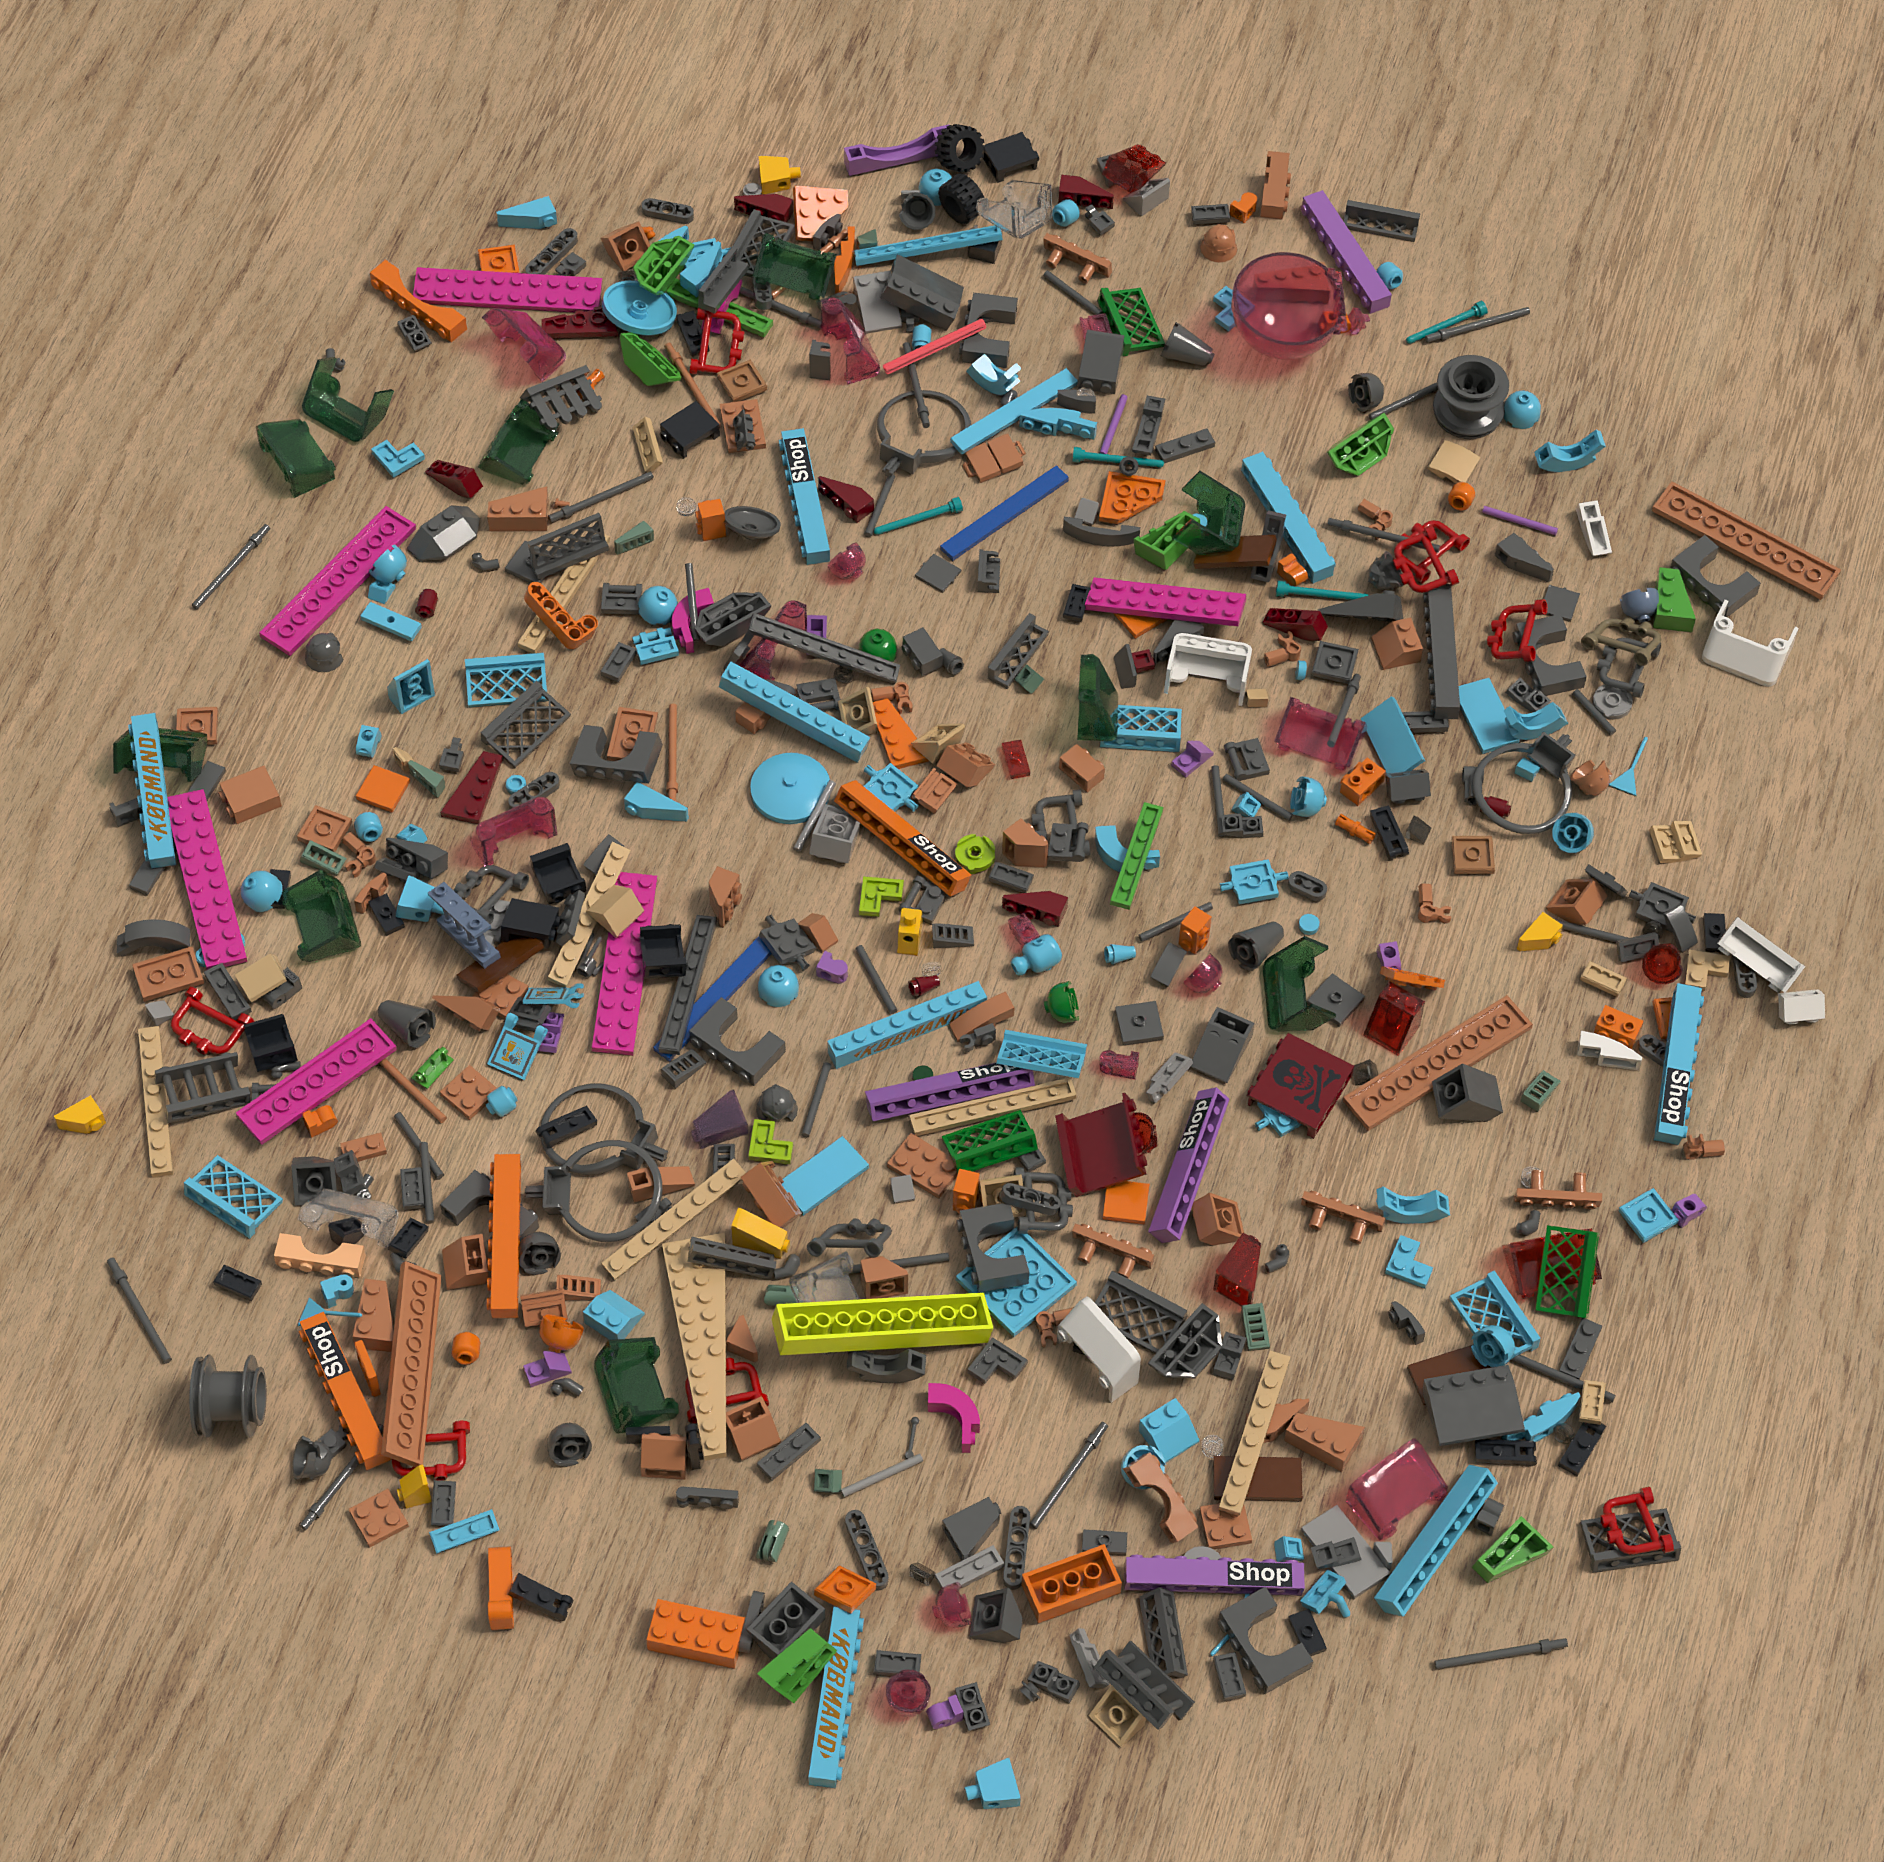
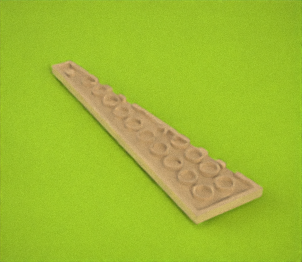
(701, 1319)

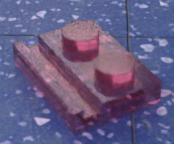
(1095, 323)

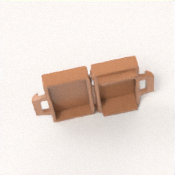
(987, 463)

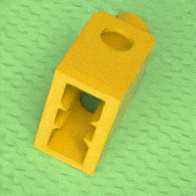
(776, 174)
(909, 925)

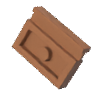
(934, 791)
(542, 1303)

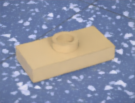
(1603, 979)
(1592, 1402)

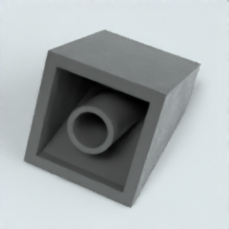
(1101, 361)
(1467, 1095)

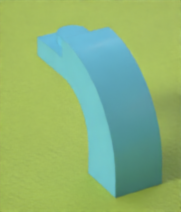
(993, 378)
(1572, 457)
(1534, 724)
(1114, 853)
(1413, 1209)

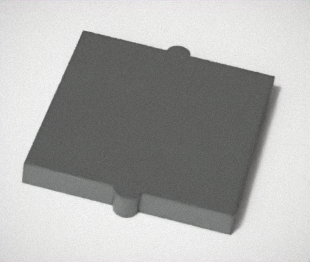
(938, 573)
(1561, 602)

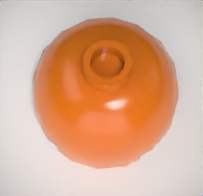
(559, 1333)

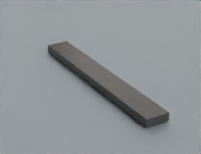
(823, 648)
(208, 780)
(688, 985)

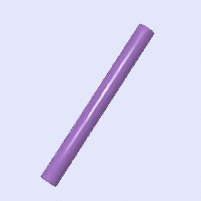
(1113, 425)
(1520, 520)

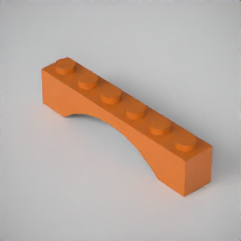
(444, 321)

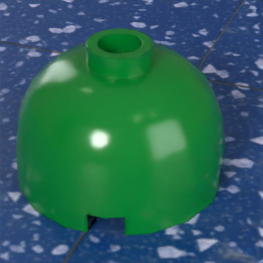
(879, 643)
(1062, 1003)

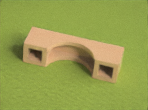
(345, 1260)

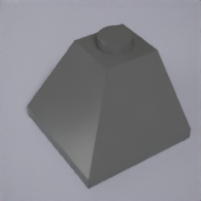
(311, 1176)
(996, 1617)

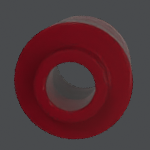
(426, 603)
(1499, 806)

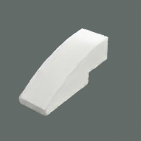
(1593, 528)
(1608, 1051)

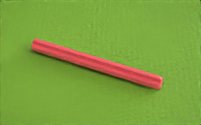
(934, 346)

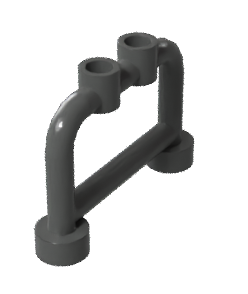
(1605, 665)
(1071, 801)
(474, 878)
(1063, 1193)
(872, 1247)

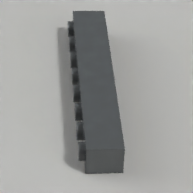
(1442, 653)

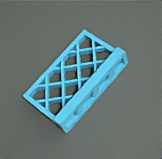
(500, 665)
(1143, 739)
(1049, 1049)
(220, 1207)
(1506, 1303)

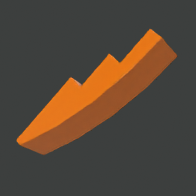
(844, 262)

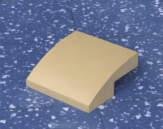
(1453, 462)
(1675, 842)

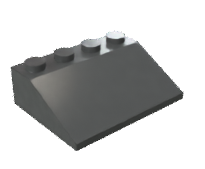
(922, 292)
(1473, 1405)

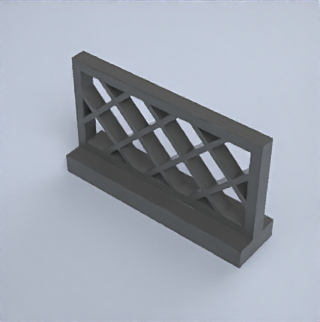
(752, 230)
(570, 553)
(516, 710)
(1150, 1301)
(1617, 1559)

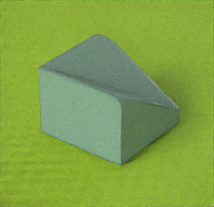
(868, 240)
(1029, 679)
(828, 1480)

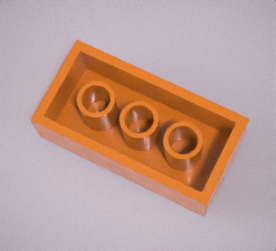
(1071, 1583)
(695, 1633)

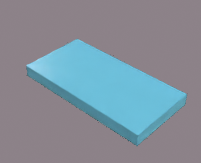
(1485, 715)
(1392, 738)
(824, 1174)

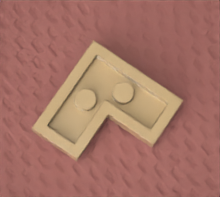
(1704, 963)

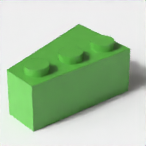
(1159, 544)
(1674, 606)
(1514, 1549)
(798, 1665)

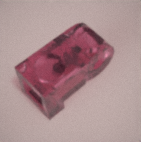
(1022, 929)
(1118, 1064)

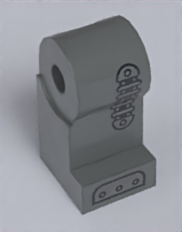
(285, 991)

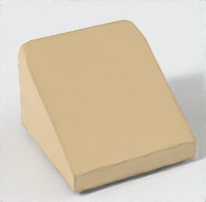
(1257, 697)
(402, 759)

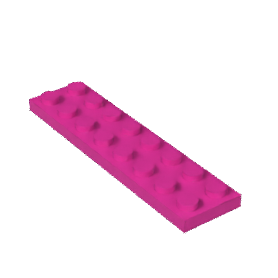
(1165, 601)
(316, 1081)

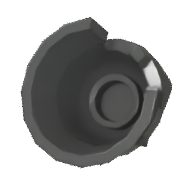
(917, 211)
(1383, 573)
(323, 653)
(776, 1104)
(310, 1458)

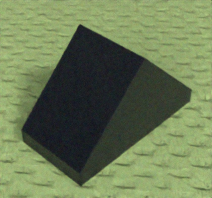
(985, 252)
(346, 1231)

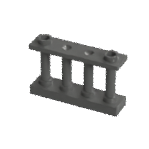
(202, 1105)
(1144, 1685)

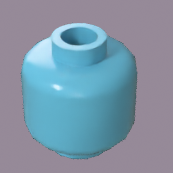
(1065, 213)
(1390, 275)
(368, 826)
(501, 1101)

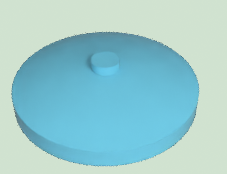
(638, 309)
(788, 787)

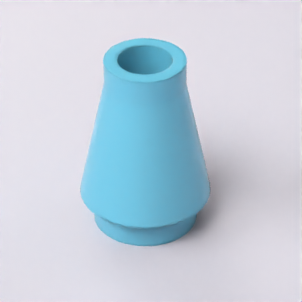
(1118, 953)

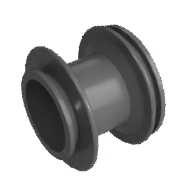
(1470, 396)
(226, 1396)

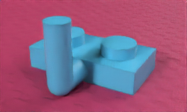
(1325, 1591)

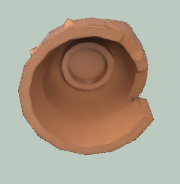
(1219, 244)
(1592, 781)

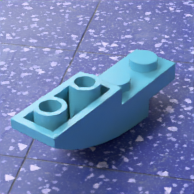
(1057, 419)
(1547, 1418)

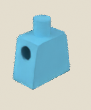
(415, 902)
(995, 1786)

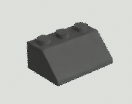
(785, 1620)

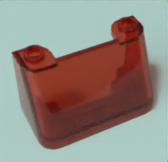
(1525, 1262)

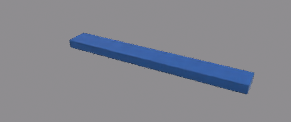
(1004, 513)
(726, 985)

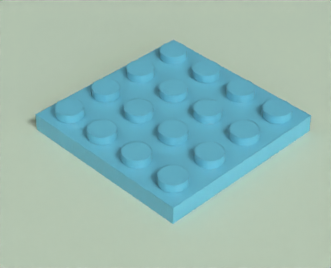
(1019, 1305)

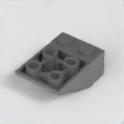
(1222, 1045)

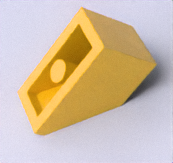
(1541, 934)
(81, 1117)
(414, 1488)

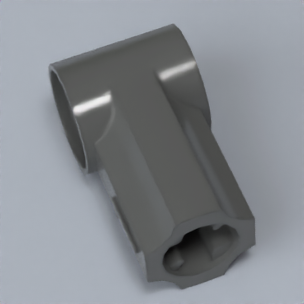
(1467, 780)

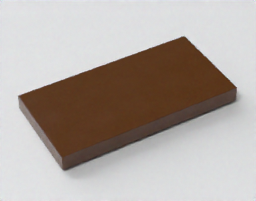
(1251, 552)
(512, 955)
(1445, 1364)
(1272, 1480)

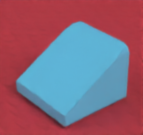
(380, 591)
(1527, 769)
(1246, 805)
(412, 833)
(1288, 1549)

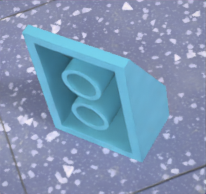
(412, 687)

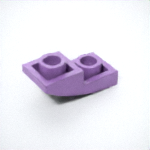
(553, 1024)

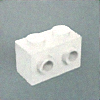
(1801, 1006)

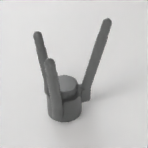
(587, 965)

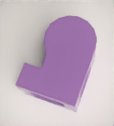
(1389, 955)
(832, 970)
(1688, 1209)
(945, 1713)

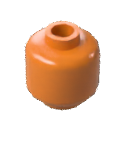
(1461, 496)
(466, 1348)

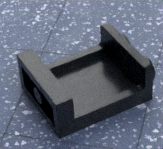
(1009, 155)
(688, 428)
(557, 873)
(530, 920)
(662, 951)
(270, 1042)

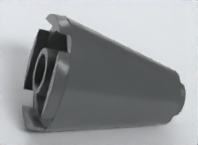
(1186, 347)
(1255, 944)
(407, 1021)

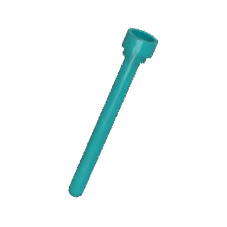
(1479, 309)
(1080, 455)
(954, 505)
(1284, 588)

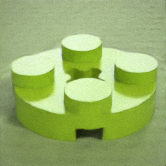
(975, 863)

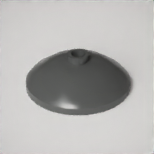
(751, 522)

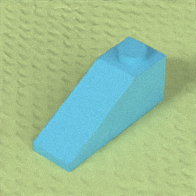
(530, 215)
(699, 271)
(652, 805)

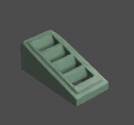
(634, 538)
(429, 779)
(320, 850)
(1531, 1100)
(1253, 1313)

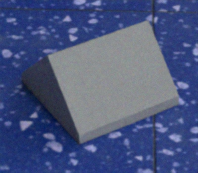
(1149, 196)

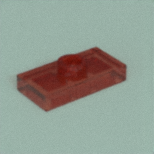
(1015, 759)

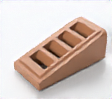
(578, 1280)

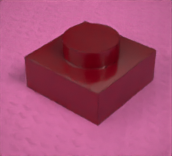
(1143, 661)

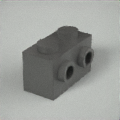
(922, 651)
(1408, 785)

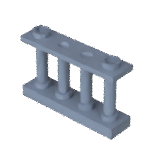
(464, 925)

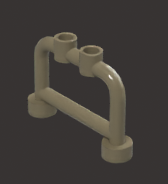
(1642, 655)

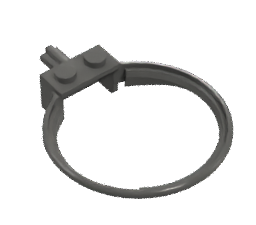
(899, 459)
(1549, 755)
(644, 1138)
(558, 1185)

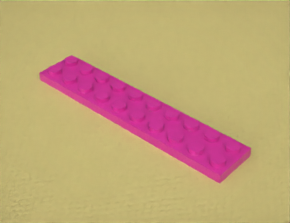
(507, 290)
(336, 581)
(205, 880)
(623, 975)

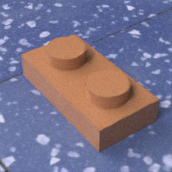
(365, 1147)

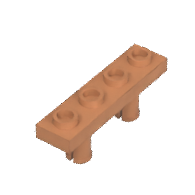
(1091, 262)
(1567, 1199)
(1336, 1208)
(1105, 1241)

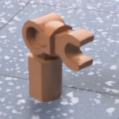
(1383, 517)
(1290, 651)
(899, 691)
(365, 855)
(1427, 911)
(1697, 1146)
(1045, 1321)

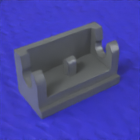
(819, 361)
(988, 572)
(126, 812)

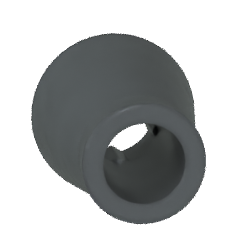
(1131, 460)
(952, 662)

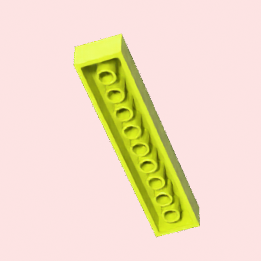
(881, 1323)

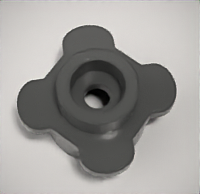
(1030, 1691)

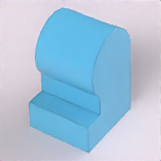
(368, 741)
(337, 1288)

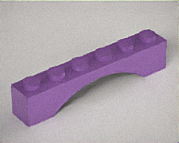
(865, 158)

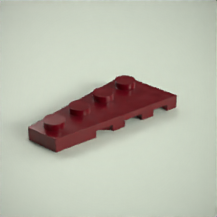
(581, 324)
(473, 793)

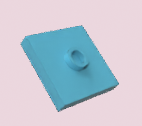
(1648, 1215)

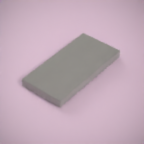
(1336, 1527)

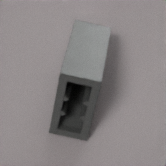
(971, 1527)

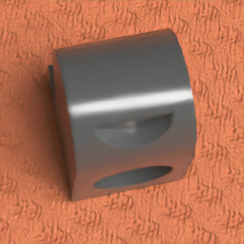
(1489, 1516)

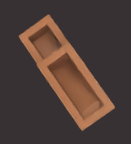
(990, 1011)

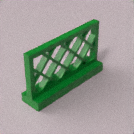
(1117, 322)
(992, 1150)
(1586, 1276)

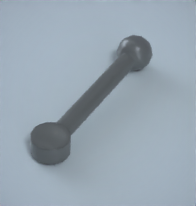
(915, 1420)

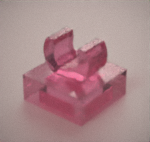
(1357, 320)

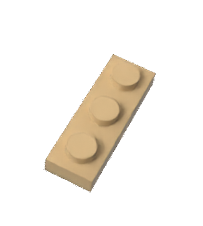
(647, 445)

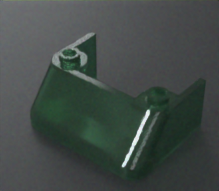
(326, 407)
(1224, 514)
(178, 749)
(1286, 991)

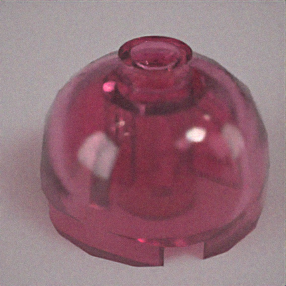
(848, 563)
(1205, 976)
(952, 1606)
(908, 1693)

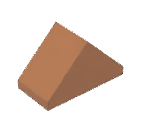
(819, 931)
(741, 1342)

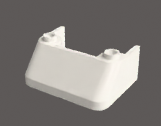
(1744, 656)
(1211, 659)
(1760, 955)
(1103, 1345)

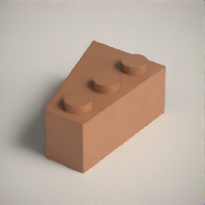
(1275, 185)
(520, 512)
(770, 1194)
(376, 1324)
(1324, 1439)

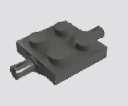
(1656, 902)
(787, 941)

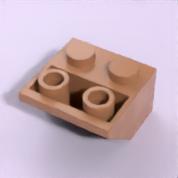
(965, 764)
(1024, 845)
(724, 894)
(465, 1262)
(751, 1428)
(664, 1456)

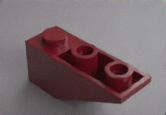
(1084, 192)
(770, 205)
(455, 477)
(849, 498)
(1302, 623)
(1042, 906)

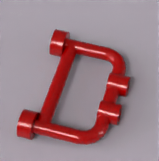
(737, 336)
(1459, 541)
(1407, 576)
(1498, 626)
(204, 1045)
(732, 1368)
(440, 1471)
(1615, 1534)

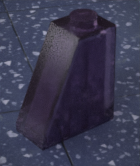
(720, 1122)

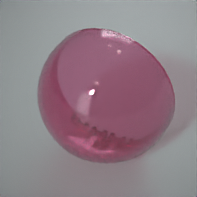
(1288, 305)

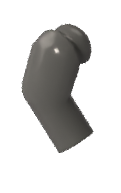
(339, 365)
(1008, 397)
(365, 1193)
(1529, 1226)
(1280, 1260)
(566, 1384)

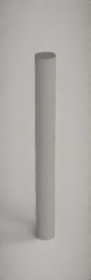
(814, 816)
(881, 1475)

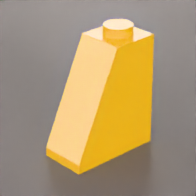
(758, 1234)

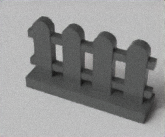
(564, 383)

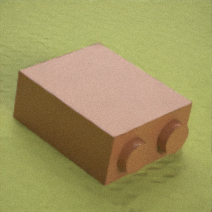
(249, 795)

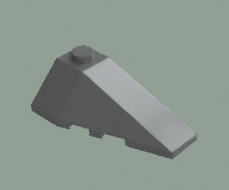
(1381, 607)

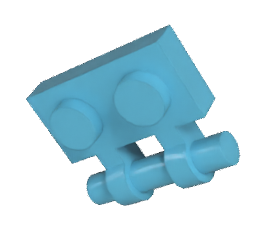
(657, 649)

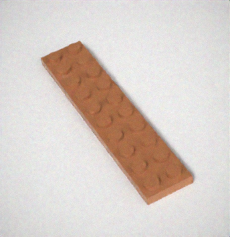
(1746, 540)
(1414, 1075)
(411, 1365)

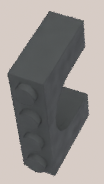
(990, 309)
(1698, 556)
(1547, 677)
(635, 767)
(748, 1064)
(475, 1193)
(990, 1272)
(1267, 1670)

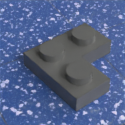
(996, 1356)

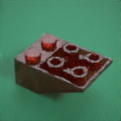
(1132, 167)

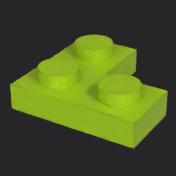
(878, 889)
(765, 1148)

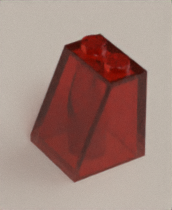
(1394, 1018)
(1238, 1271)

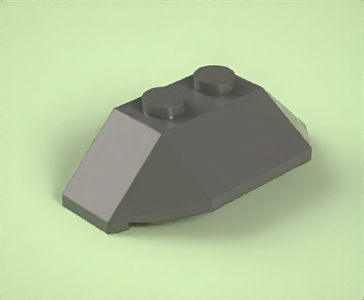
(445, 534)
(730, 617)
(1190, 1346)

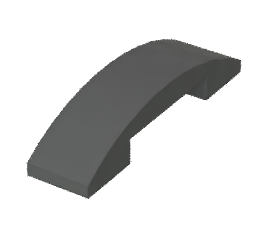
(1149, 425)
(1100, 536)

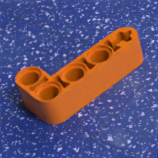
(539, 597)
(500, 1581)

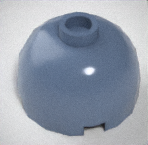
(1640, 604)

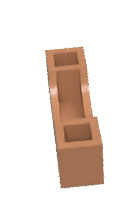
(1177, 1519)

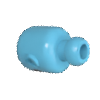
(1038, 955)

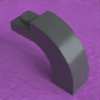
(1273, 525)
(153, 933)
(887, 1368)

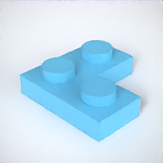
(1225, 317)
(397, 461)
(1405, 1267)

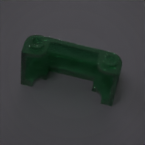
(793, 267)
(517, 445)
(296, 454)
(1096, 702)
(322, 916)
(632, 1385)

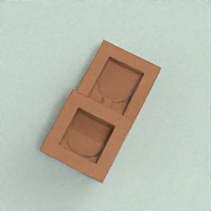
(373, 889)

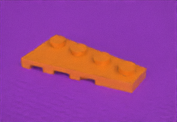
(896, 736)

